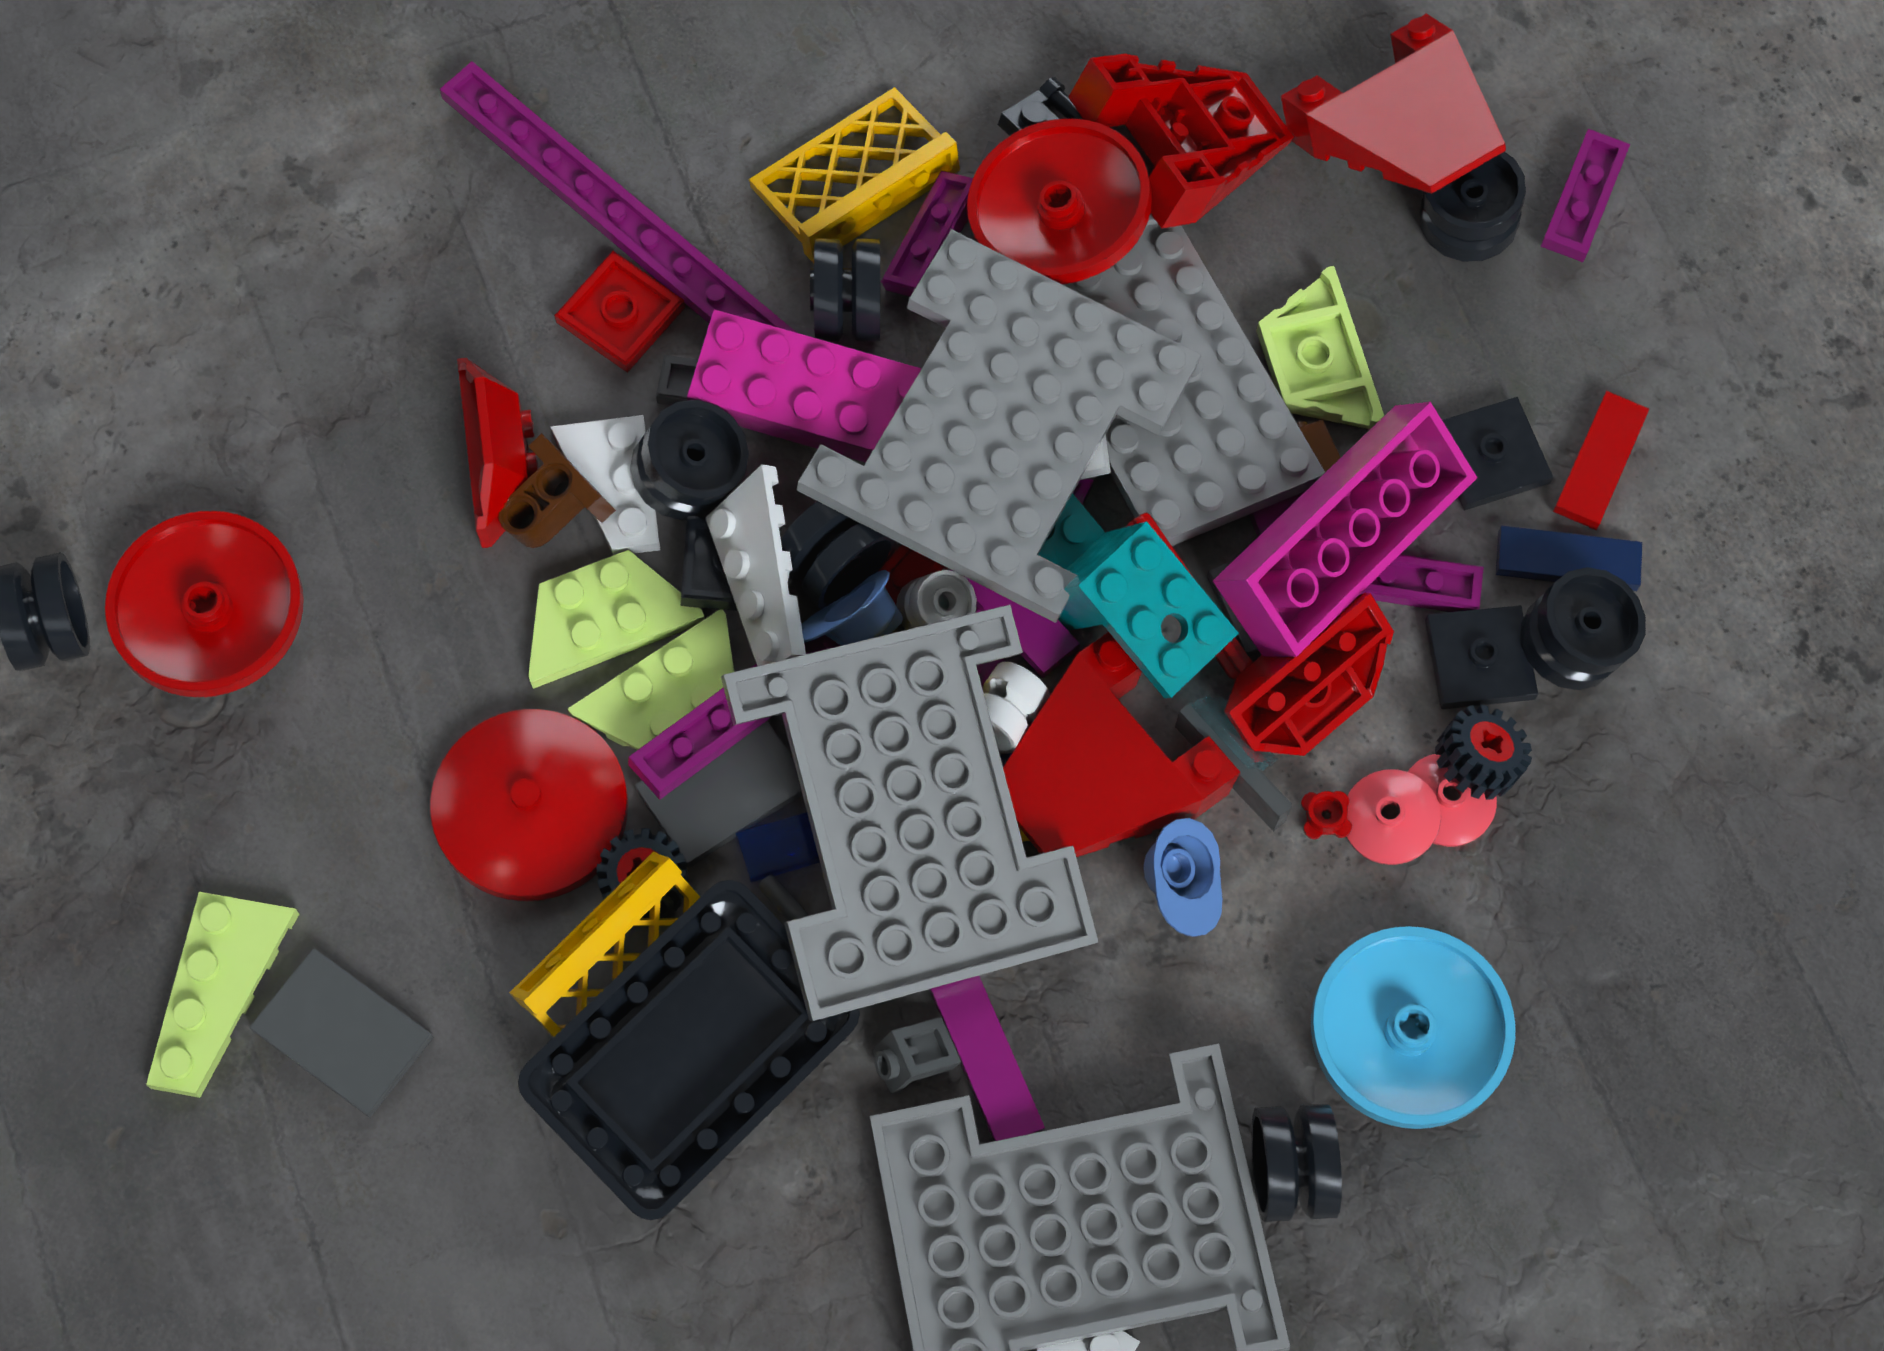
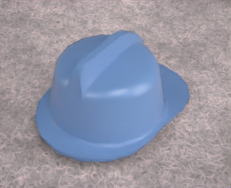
(858, 615)
(1186, 876)

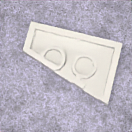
(604, 456)

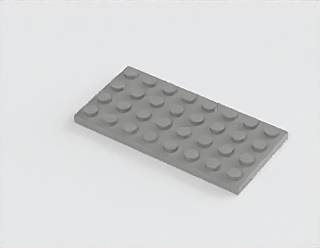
(1230, 433)

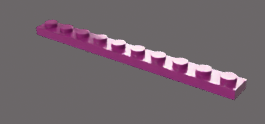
(600, 198)

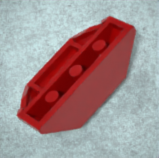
(495, 445)
(1300, 700)

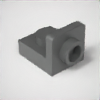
(915, 1054)

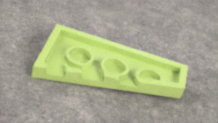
(214, 984)

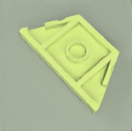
(1319, 357)
(602, 615)
(661, 686)

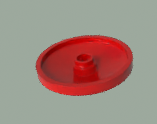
(1061, 198)
(204, 603)
(528, 804)

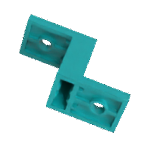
(1130, 586)

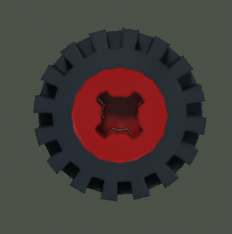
(1483, 752)
(629, 854)

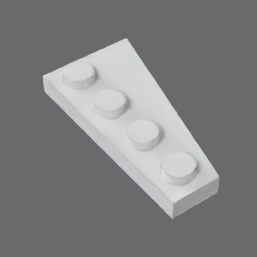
(757, 568)

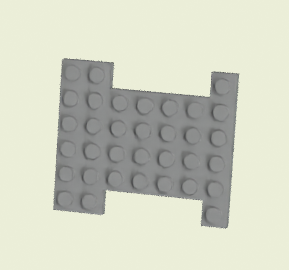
(1002, 421)
(911, 816)
(1078, 1222)

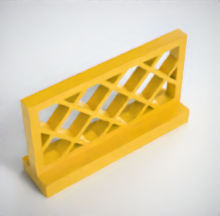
(875, 193)
(597, 934)

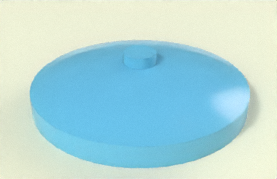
(1413, 1027)

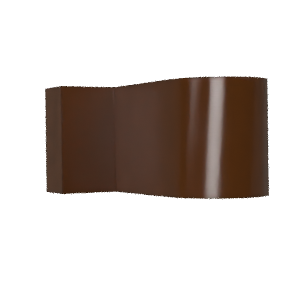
(538, 497)

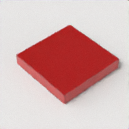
(620, 311)

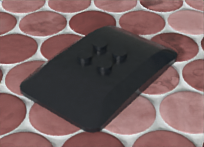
(682, 1052)

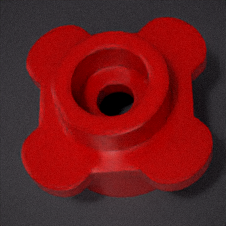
(1333, 802)

